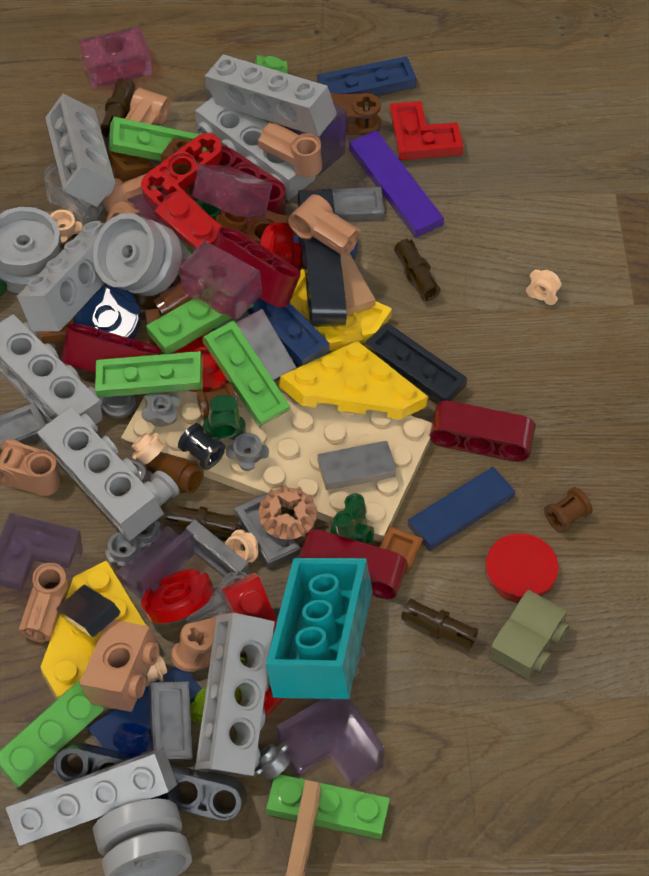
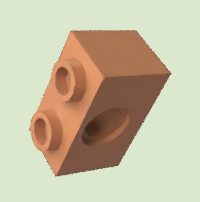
(105, 680)

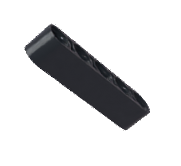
(323, 274)
(207, 784)

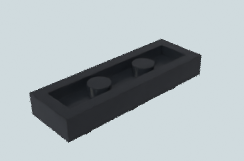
(416, 364)

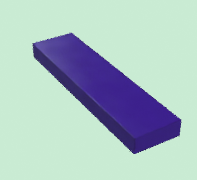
(396, 184)

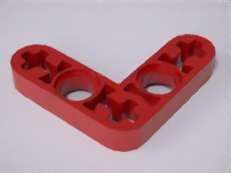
(169, 180)

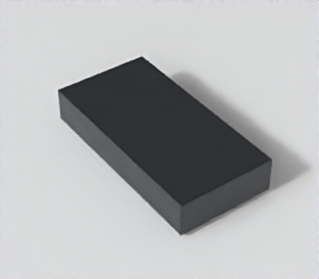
(88, 610)

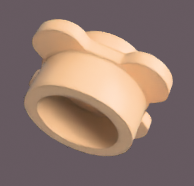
(67, 220)
(545, 279)

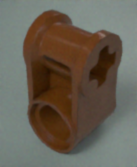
(356, 112)

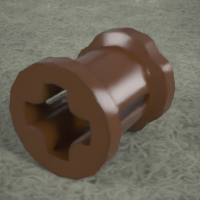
(204, 398)
(568, 510)

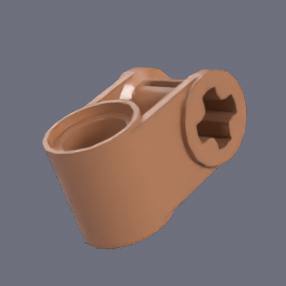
(22, 468)
(195, 645)

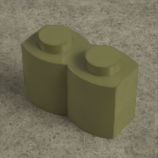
(529, 634)

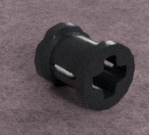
(211, 451)

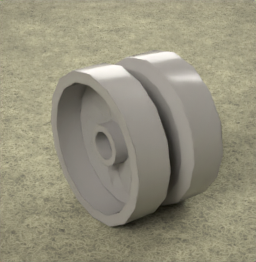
(26, 245)
(137, 254)
(142, 840)

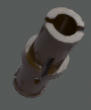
(118, 104)
(417, 269)
(214, 522)
(439, 624)

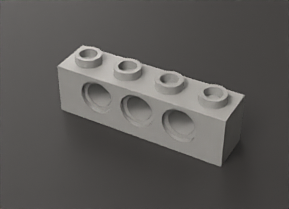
(271, 95)
(241, 134)
(80, 150)
(63, 284)
(38, 360)
(128, 512)
(221, 711)
(91, 796)

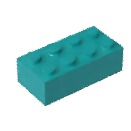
(319, 628)

